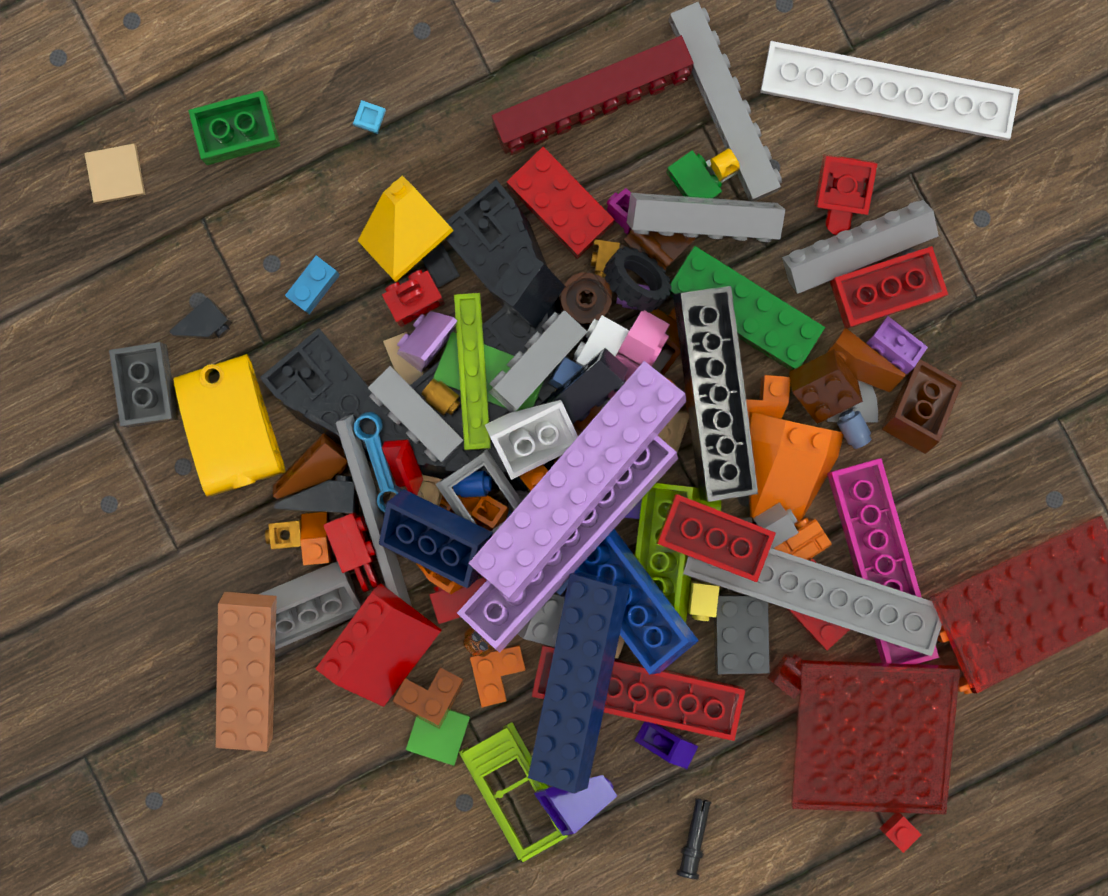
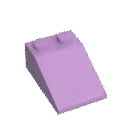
(427, 339)

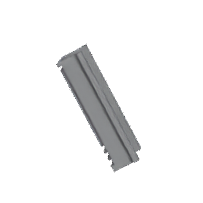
(484, 459)

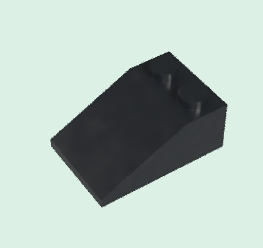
(326, 497)

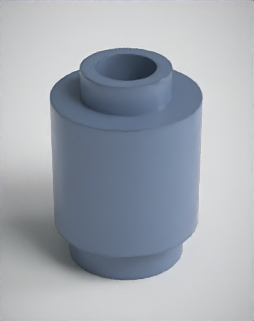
(854, 428)

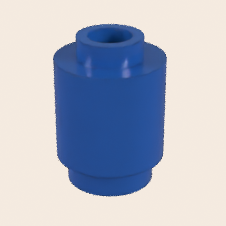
(474, 485)

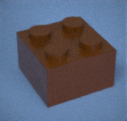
(825, 386)

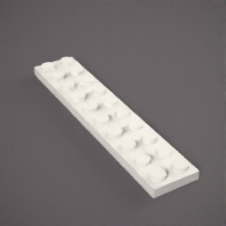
(889, 91)

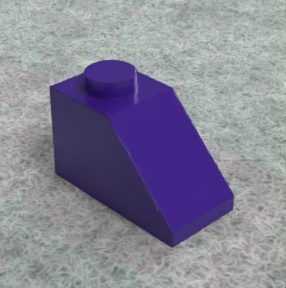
(666, 744)

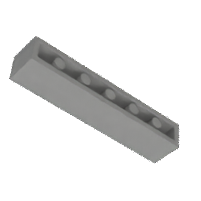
(705, 216)
(860, 246)

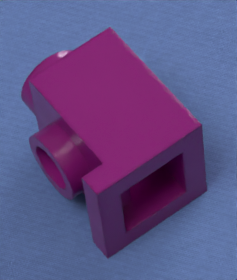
(618, 208)

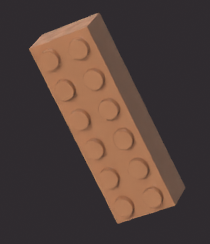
(245, 671)

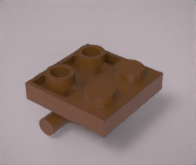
(660, 247)

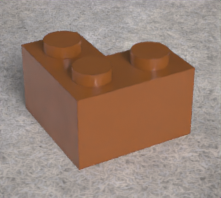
(430, 704)

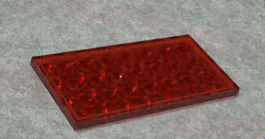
(1028, 605)

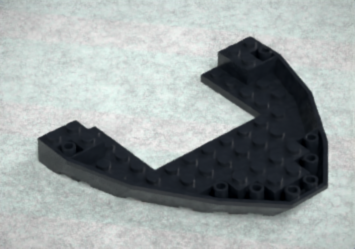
(324, 387)

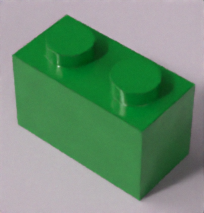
(693, 178)

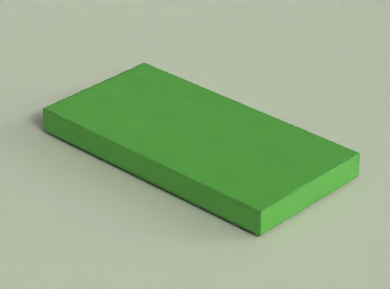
(494, 363)

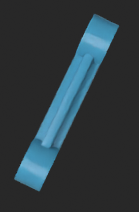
(377, 457)

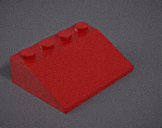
(378, 647)

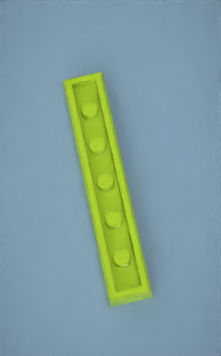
(472, 371)

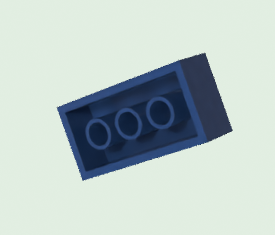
(432, 537)

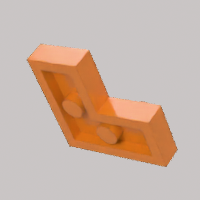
(489, 670)

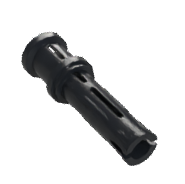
(692, 851)

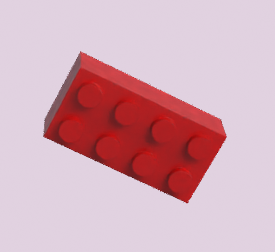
(560, 202)
(888, 287)
(715, 538)

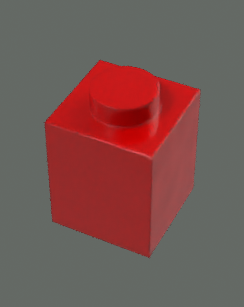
(900, 831)

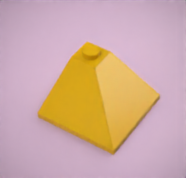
(402, 229)

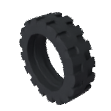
(628, 289)

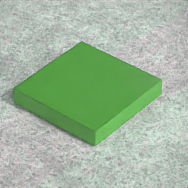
(440, 743)

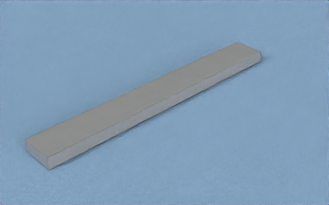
(368, 499)

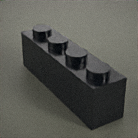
(590, 385)

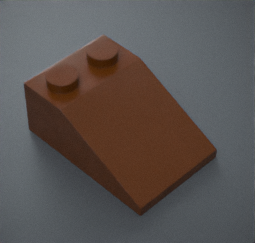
(922, 407)

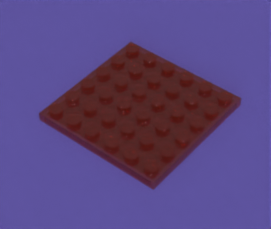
(874, 737)

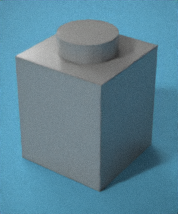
(778, 521)

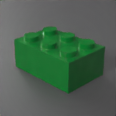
(234, 127)

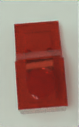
(787, 675)

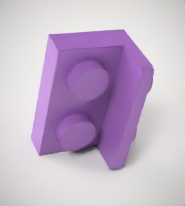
(897, 345)

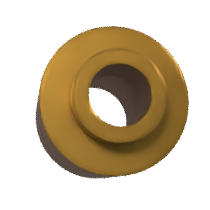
(441, 397)

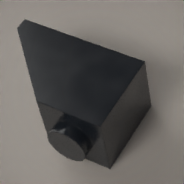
(203, 322)

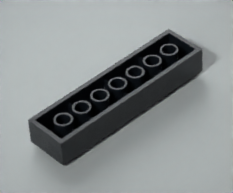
(715, 393)

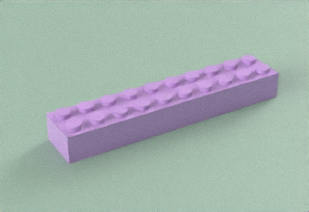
(578, 481)
(501, 619)

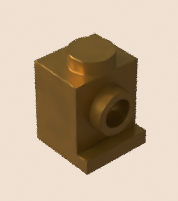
(605, 251)
(274, 537)

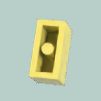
(703, 600)

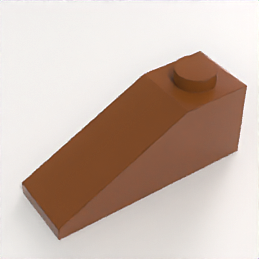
(865, 362)
(313, 467)

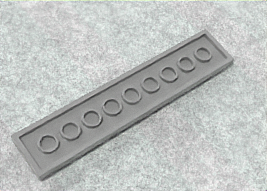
(834, 598)

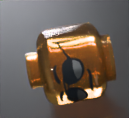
(476, 643)

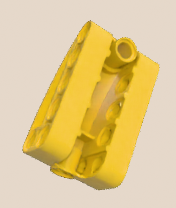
(228, 426)

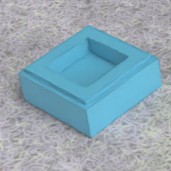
(369, 117)

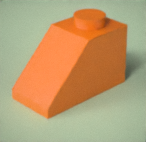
(314, 540)

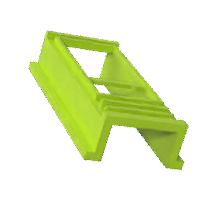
(490, 756)

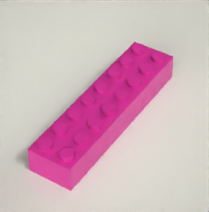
(876, 540)

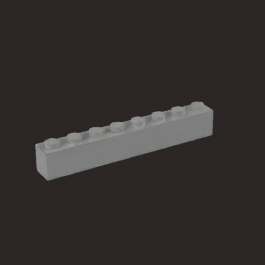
(725, 103)

